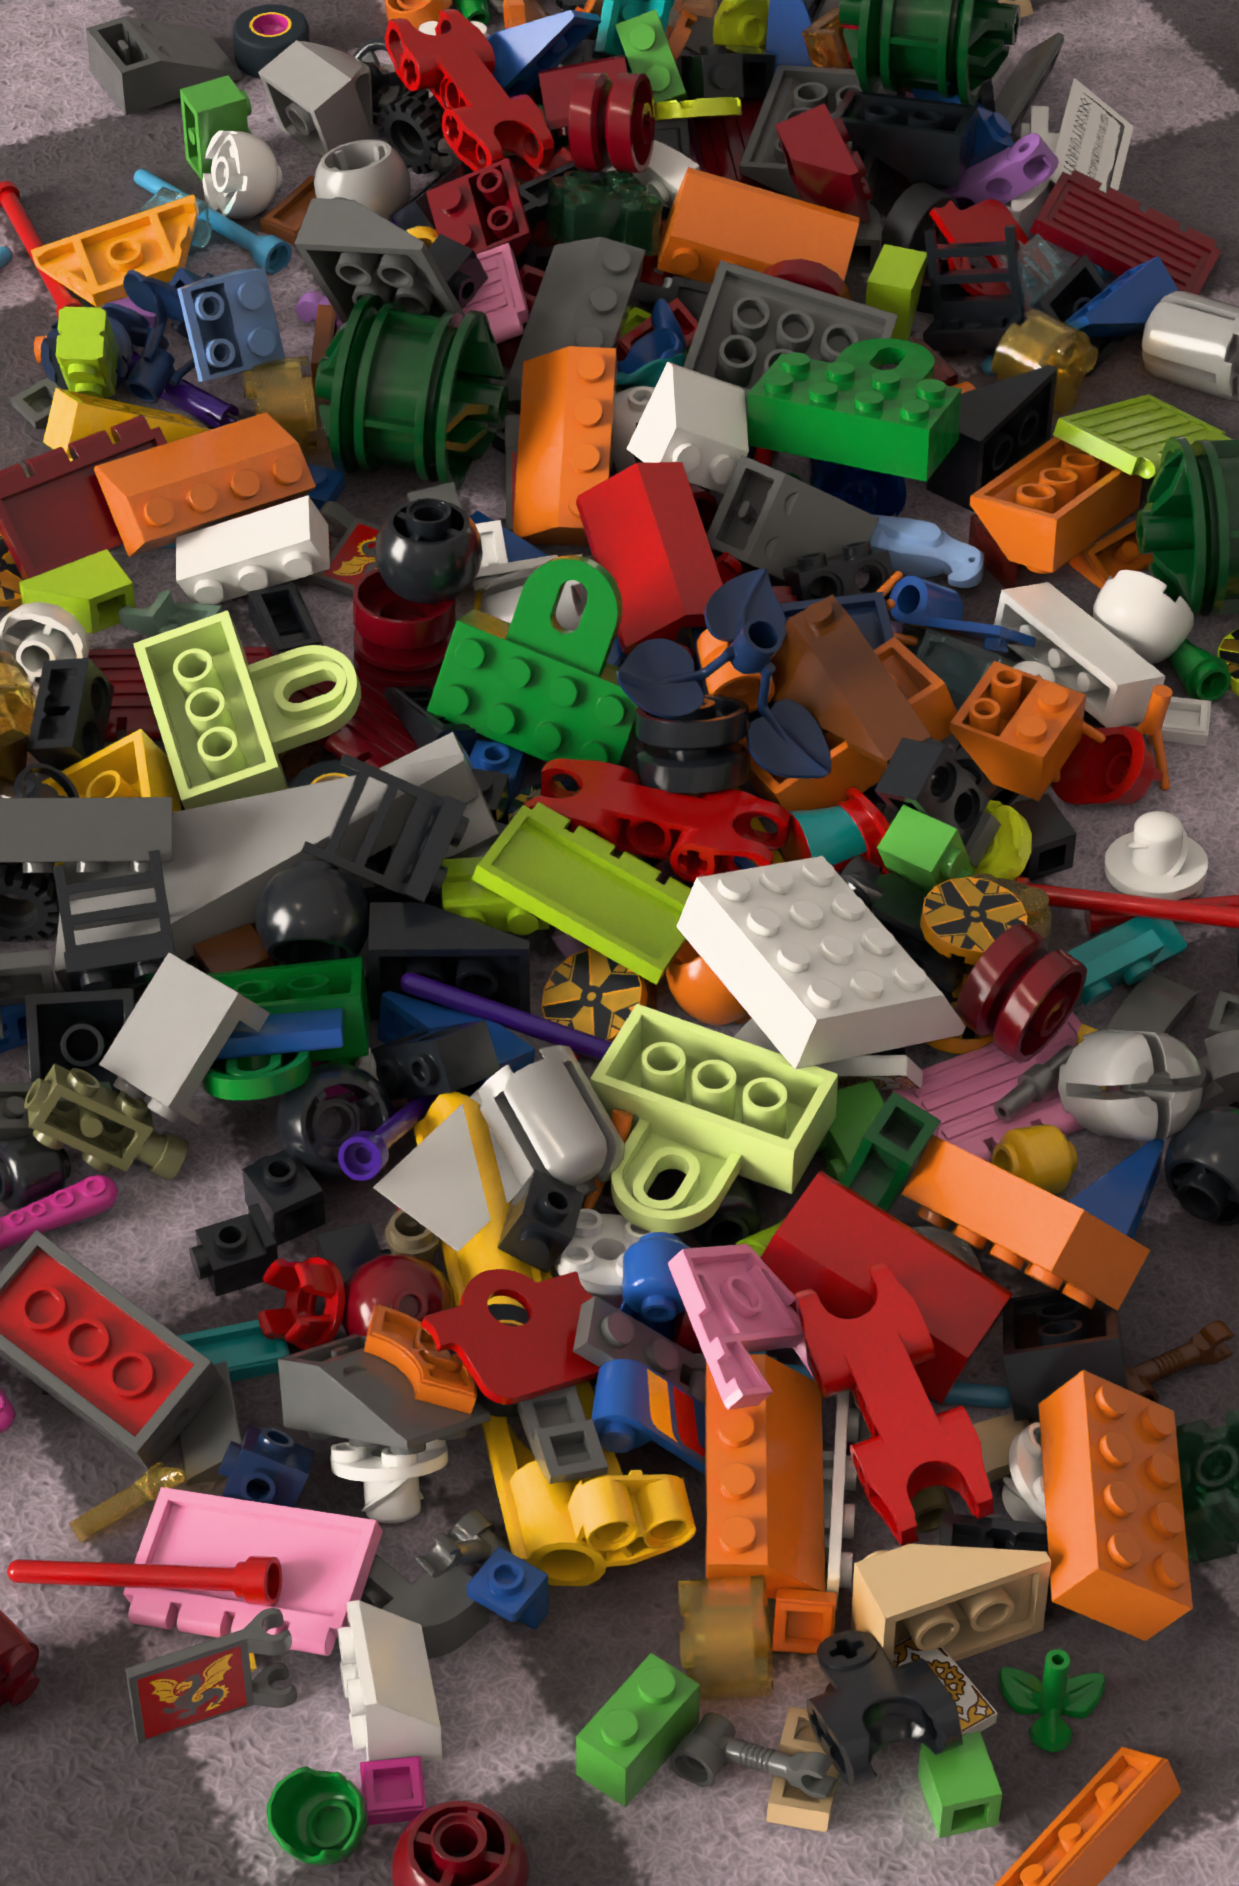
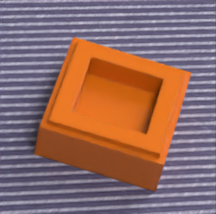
(803, 1619)

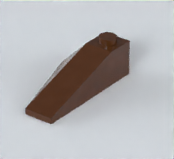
(843, 682)

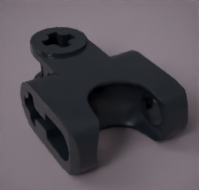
(877, 1705)

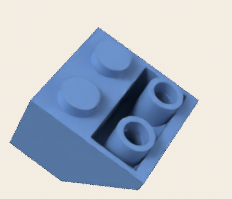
(230, 323)

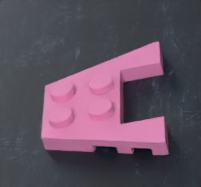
(736, 1311)

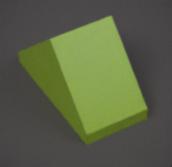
(897, 285)

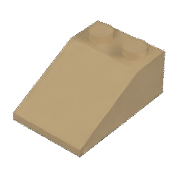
(950, 1597)

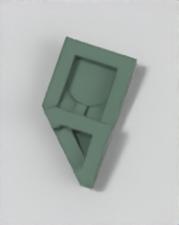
(165, 615)

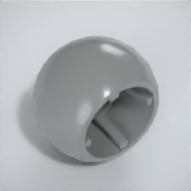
(366, 173)

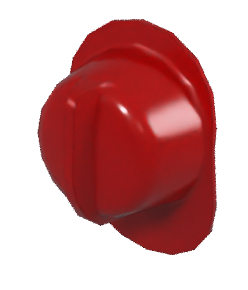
(1108, 771)

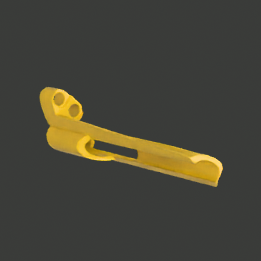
(569, 1525)

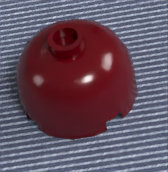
(395, 1282)

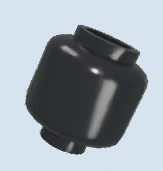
(30, 1171)
(734, 1219)

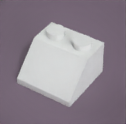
(694, 423)

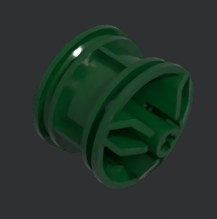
(929, 43)
(411, 391)
(1195, 524)

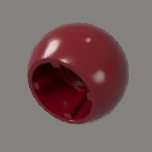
(491, 1842)

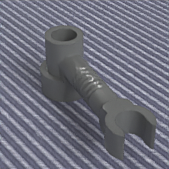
(466, 1543)
(713, 1745)

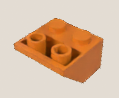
(1019, 728)

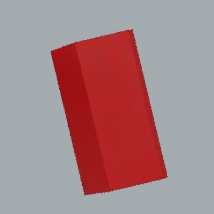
(654, 547)
(839, 1234)

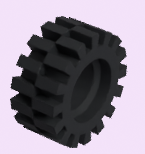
(413, 128)
(30, 915)

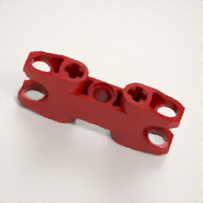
(458, 72)
(692, 832)
(908, 1441)

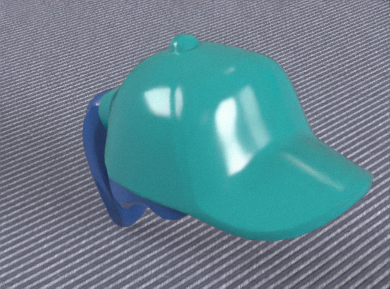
(652, 352)

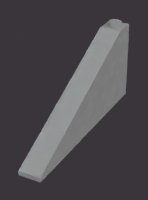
(236, 846)

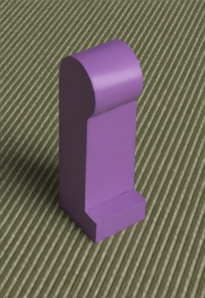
(1006, 173)

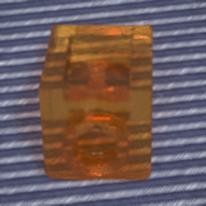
(826, 41)

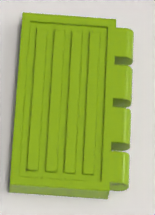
(1133, 432)
(586, 890)

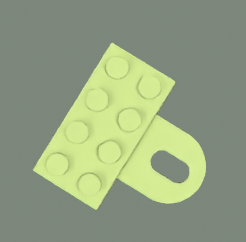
(233, 717)
(707, 1111)

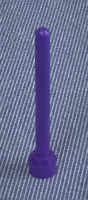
(504, 1015)
(367, 1151)

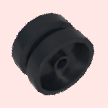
(697, 750)

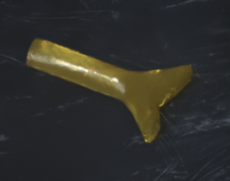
(127, 1500)

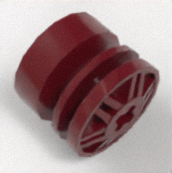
(397, 638)

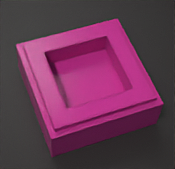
(393, 1789)

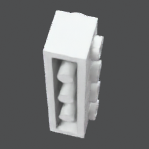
(1080, 653)

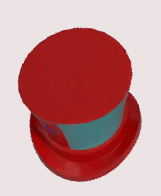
(838, 832)

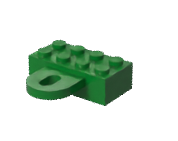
(857, 413)
(540, 682)
(291, 990)

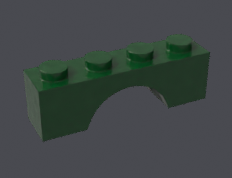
(890, 1151)

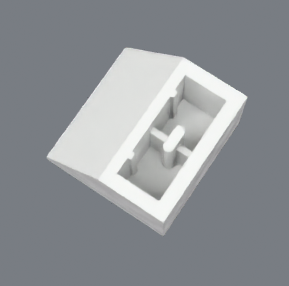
(388, 1685)

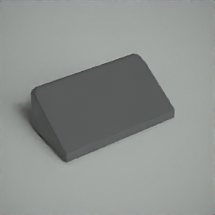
(210, 1433)

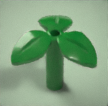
(1052, 1698)

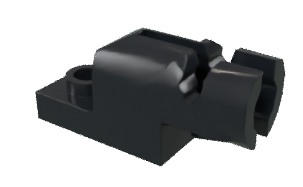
(899, 911)

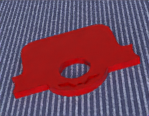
(977, 224)
(516, 1360)

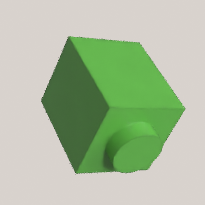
(960, 1787)

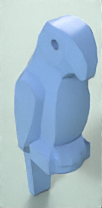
(928, 551)

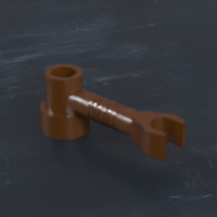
(1202, 1348)

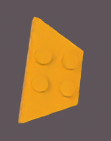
(99, 258)

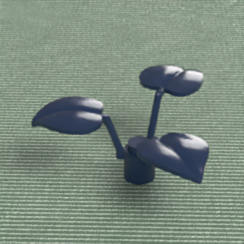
(155, 364)
(748, 614)

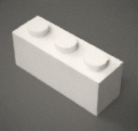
(252, 552)

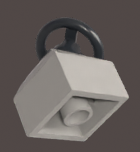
(327, 94)

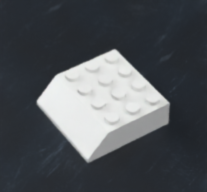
(813, 963)

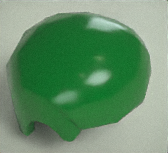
(317, 1816)

